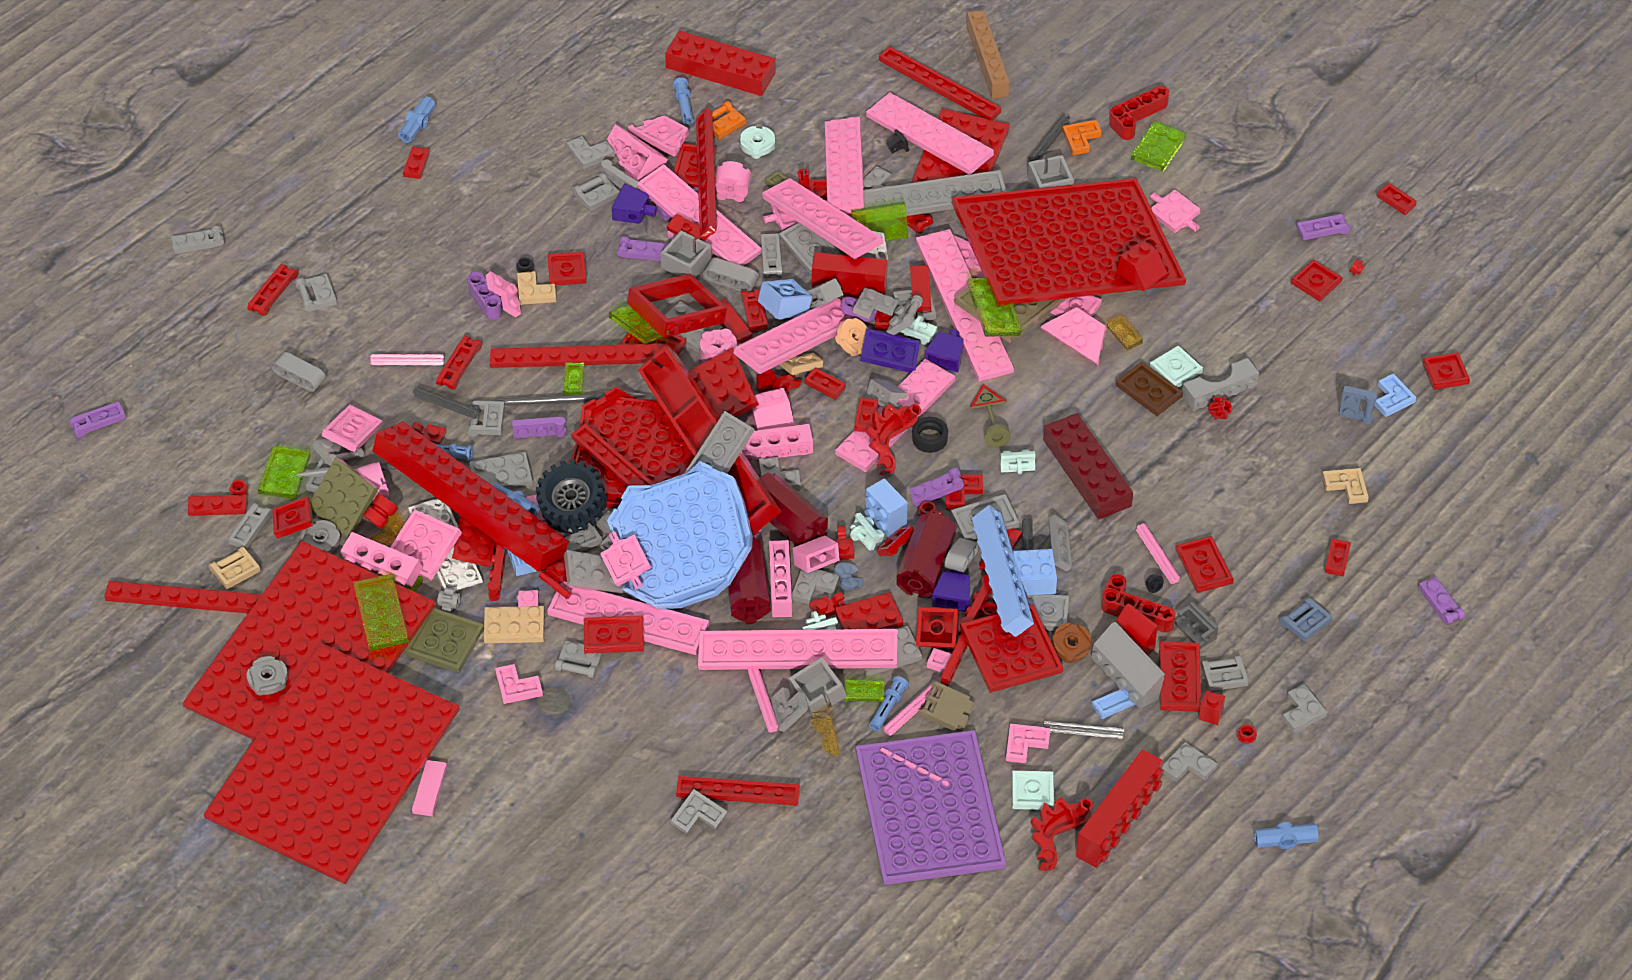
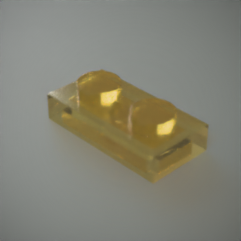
(1124, 332)

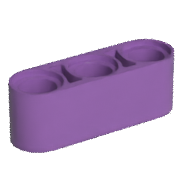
(486, 299)

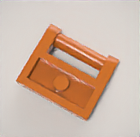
(727, 123)

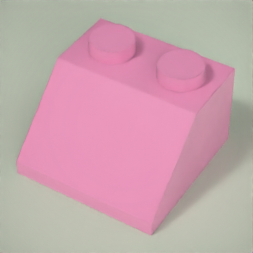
(773, 410)

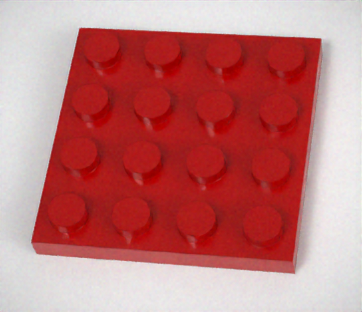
(725, 384)
(1010, 659)

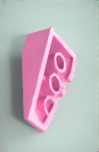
(634, 154)

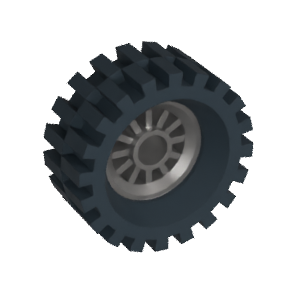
(569, 482)

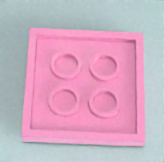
(427, 541)

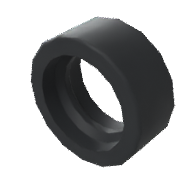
(931, 423)

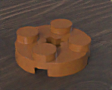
(1064, 650)

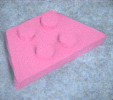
(662, 133)
(1079, 333)

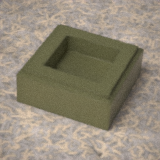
(775, 179)

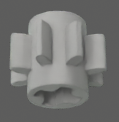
(448, 599)

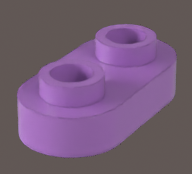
(847, 306)

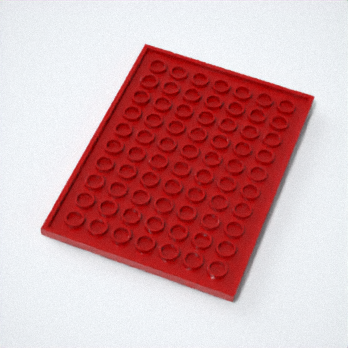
(1061, 239)
(303, 606)
(332, 763)

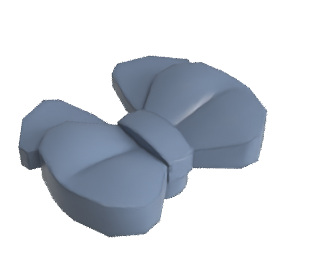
(845, 572)

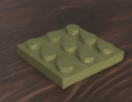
(343, 497)
(445, 640)

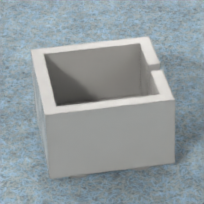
(1056, 173)
(680, 255)
(818, 685)

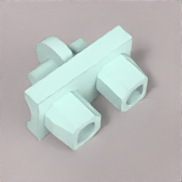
(920, 330)
(1018, 461)
(863, 530)
(817, 622)

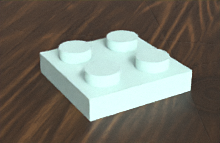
(1176, 366)
(1032, 789)

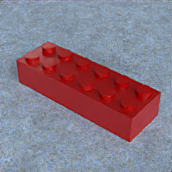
(720, 63)
(1119, 809)

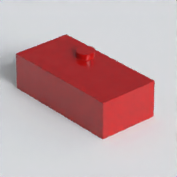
(850, 273)

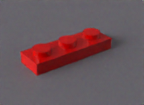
(217, 505)

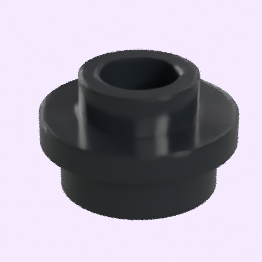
(524, 265)
(1154, 583)

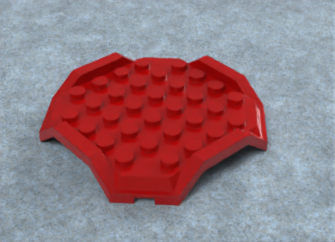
(639, 433)

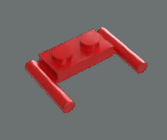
(554, 576)

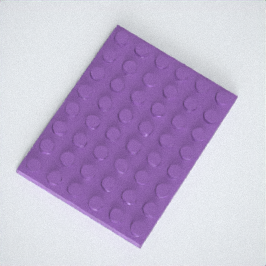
(919, 822)

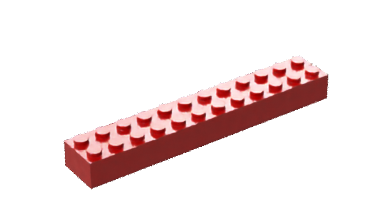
(694, 422)
(470, 496)

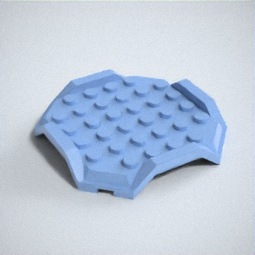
(690, 532)

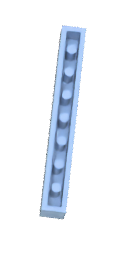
(1002, 571)

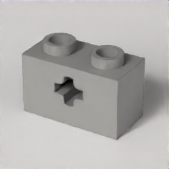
(824, 293)

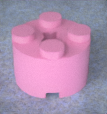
(732, 181)
(715, 343)
(374, 473)

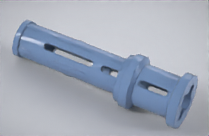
(682, 95)
(458, 452)
(892, 697)

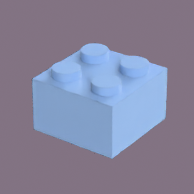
(784, 298)
(886, 507)
(1036, 571)

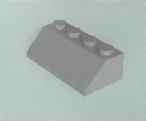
(1128, 666)

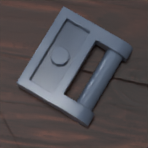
(1351, 404)
(1309, 623)

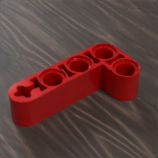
(1126, 114)
(1115, 599)

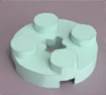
(757, 149)

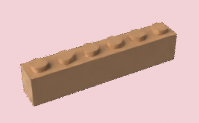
(987, 54)

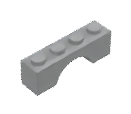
(1200, 393)

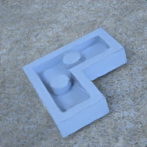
(1396, 396)

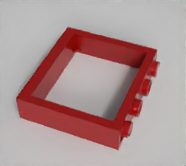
(641, 297)

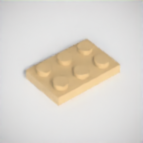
(514, 624)

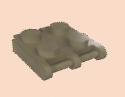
(948, 707)

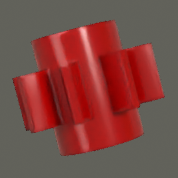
(1220, 408)

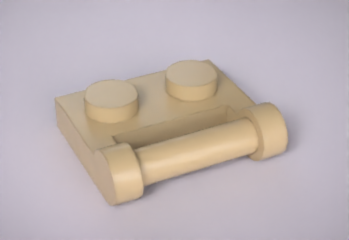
(236, 571)

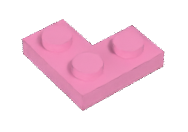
(507, 291)
(516, 689)
(1023, 737)

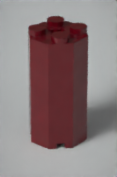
(799, 518)
(926, 554)
(749, 588)

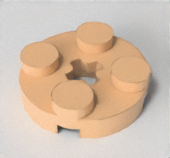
(845, 338)

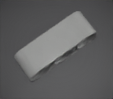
(731, 275)
(298, 371)
(961, 555)

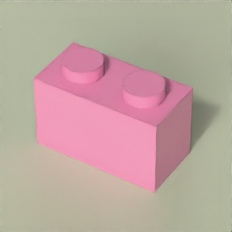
(816, 554)

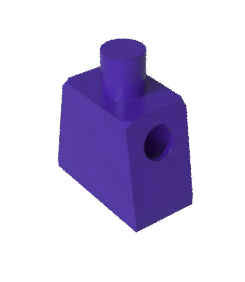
(632, 206)
(946, 350)
(952, 591)

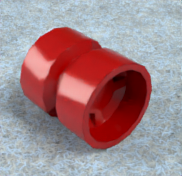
(380, 511)

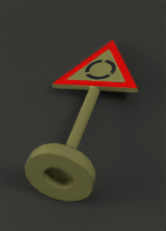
(997, 434)

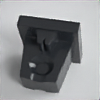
(897, 143)

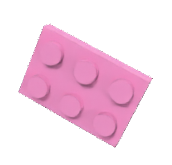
(352, 428)

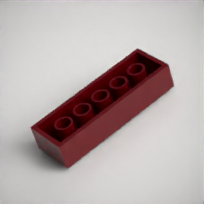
(1088, 466)

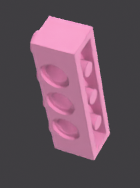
(779, 442)
(357, 545)
(780, 579)

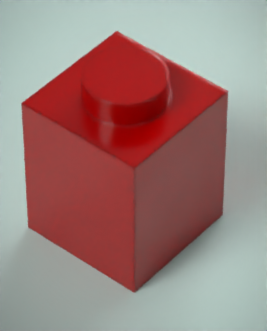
(1212, 707)

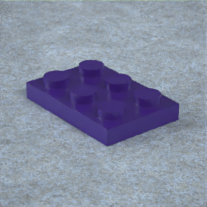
(890, 351)

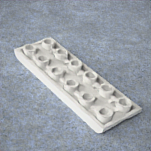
(452, 572)

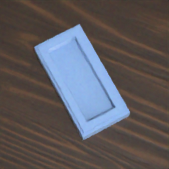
(1112, 703)

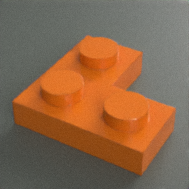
(1078, 133)

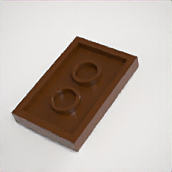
(1149, 388)

